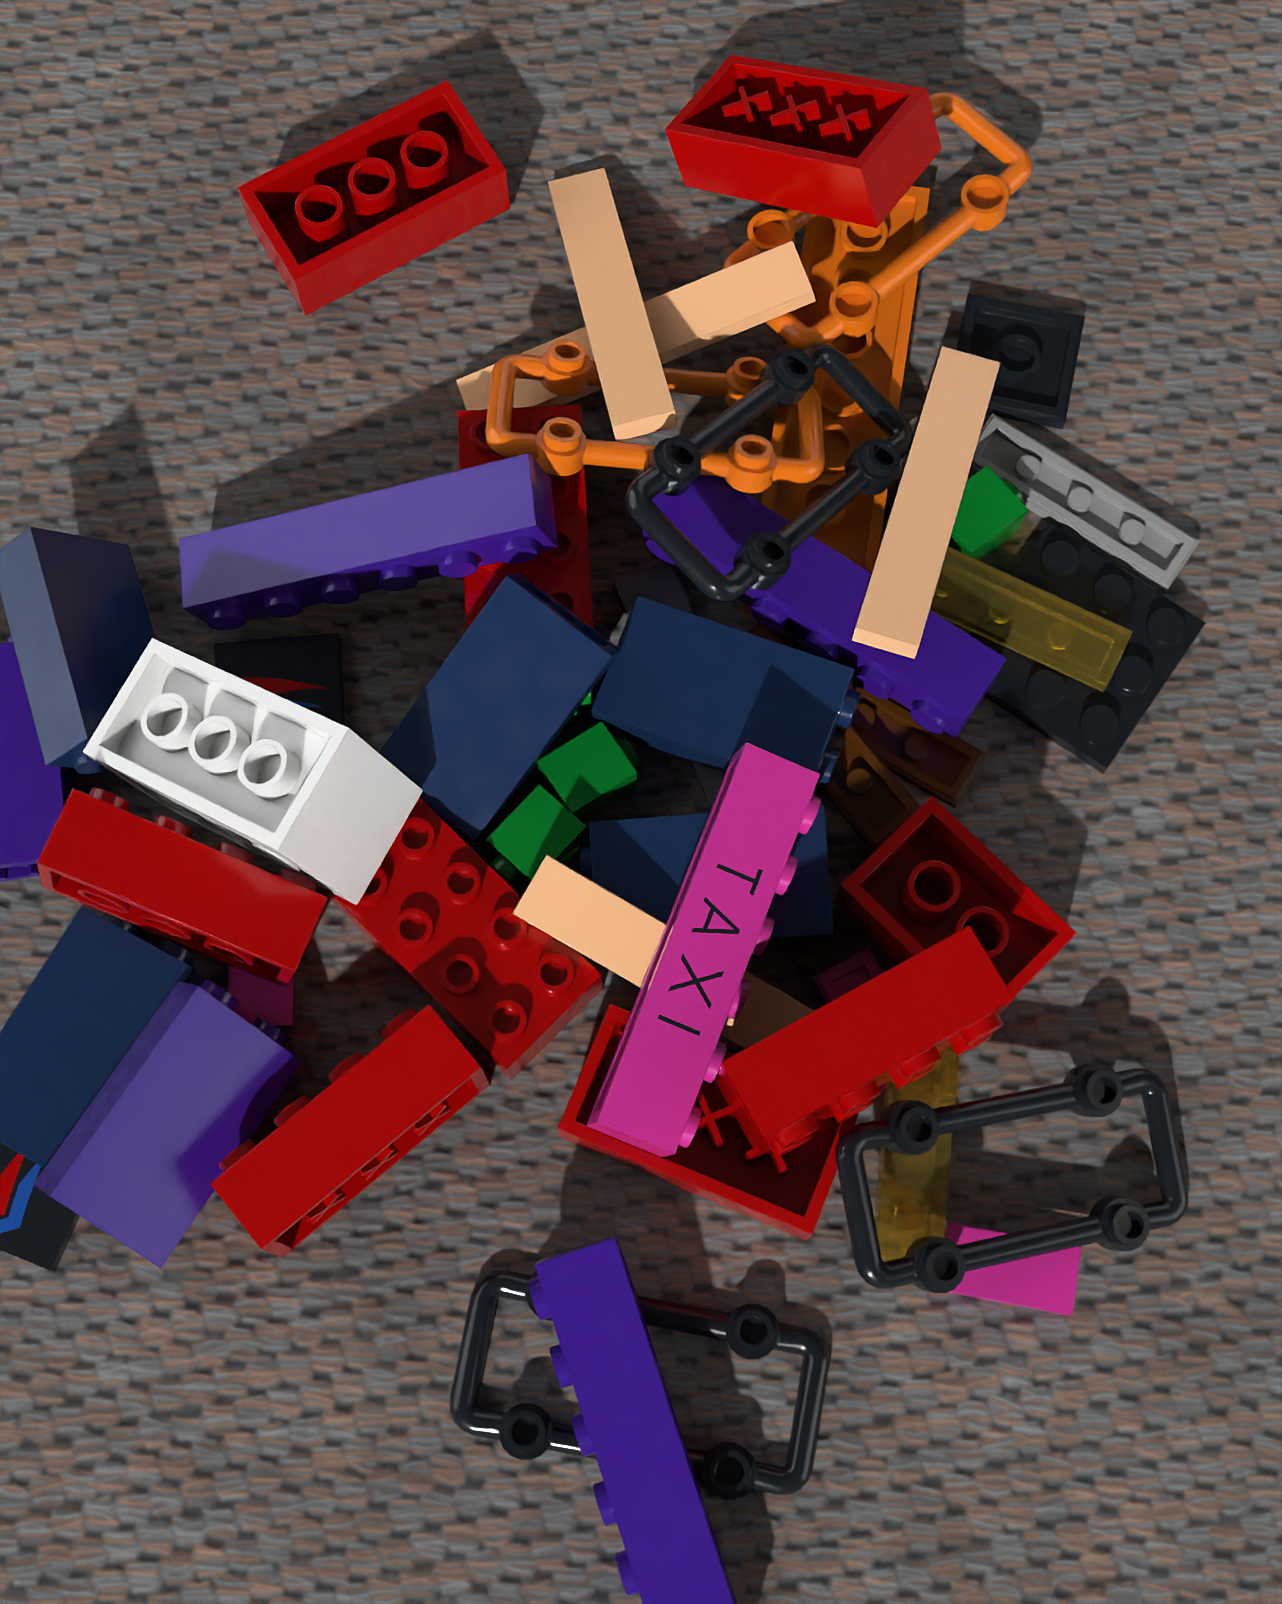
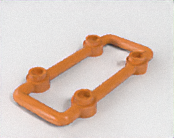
(855, 303)
(564, 450)

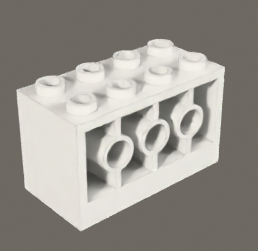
(255, 769)

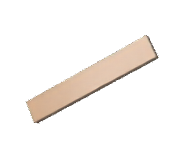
(612, 306)
(683, 319)
(926, 504)
(626, 940)

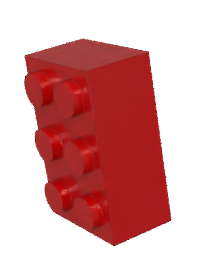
(939, 880)

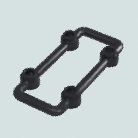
(767, 554)
(913, 1129)
(727, 1467)

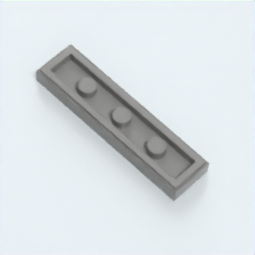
(1085, 505)

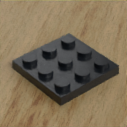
(1071, 712)

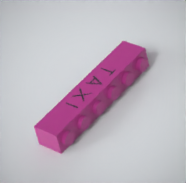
(705, 951)

